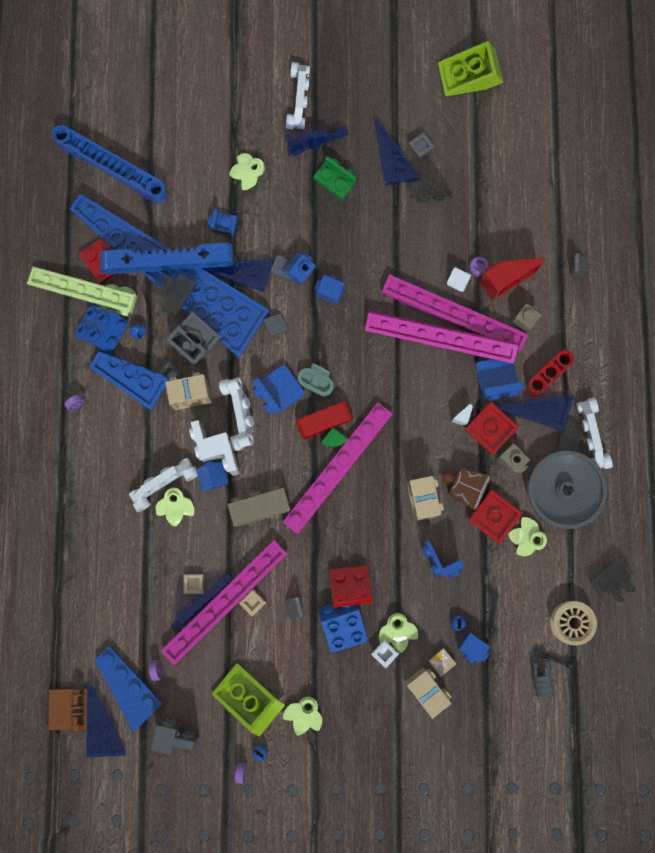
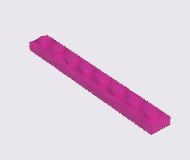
(451, 312)
(441, 337)
(337, 468)
(224, 602)

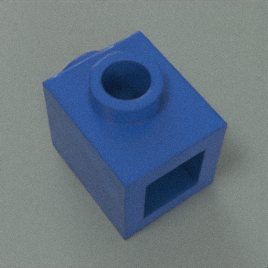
(299, 267)
(330, 289)
(212, 475)
(474, 648)

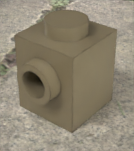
(527, 318)
(514, 459)

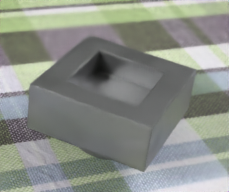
(421, 146)

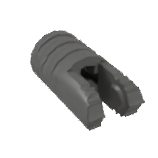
(543, 683)

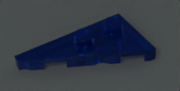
(312, 140)
(394, 164)
(250, 273)
(547, 412)
(199, 602)
(101, 735)

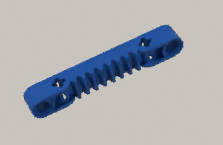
(109, 163)
(217, 256)

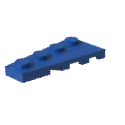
(135, 380)
(130, 691)

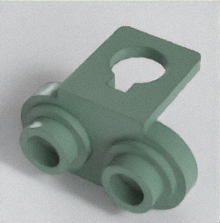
(316, 380)

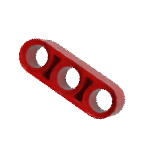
(557, 368)
(324, 420)

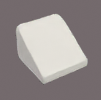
(458, 279)
(463, 417)
(385, 653)

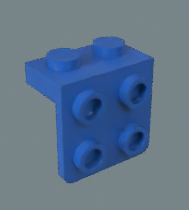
(101, 328)
(498, 379)
(278, 390)
(451, 570)
(342, 626)

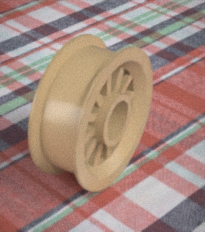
(590, 620)

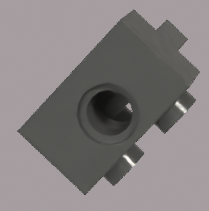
(188, 345)
(169, 737)

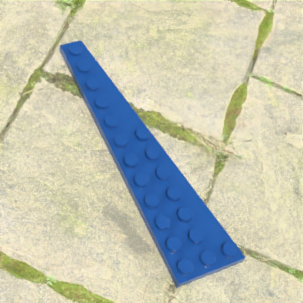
(214, 301)

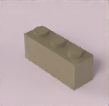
(258, 506)

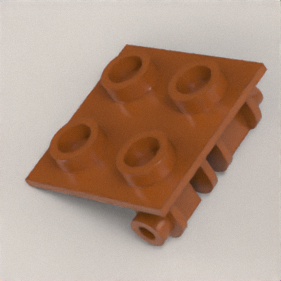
(68, 709)

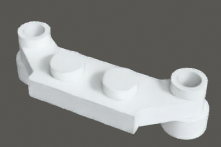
(300, 72)
(241, 407)
(589, 424)
(166, 476)

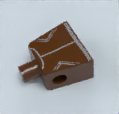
(467, 486)

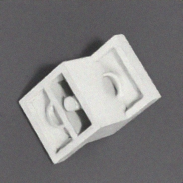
(214, 448)

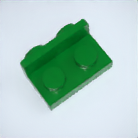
(335, 178)

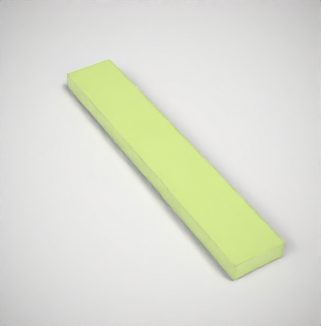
(82, 289)

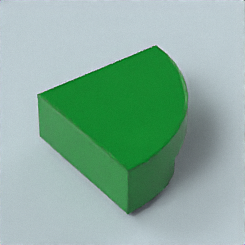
(334, 439)

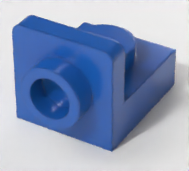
(222, 223)

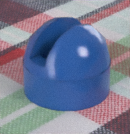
(137, 331)
(454, 624)
(263, 749)

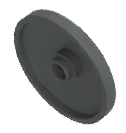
(567, 490)

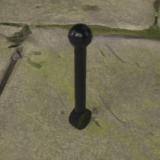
(494, 596)
(538, 653)

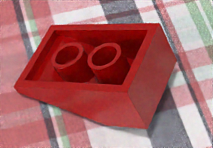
(507, 275)

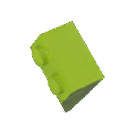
(471, 70)
(248, 700)

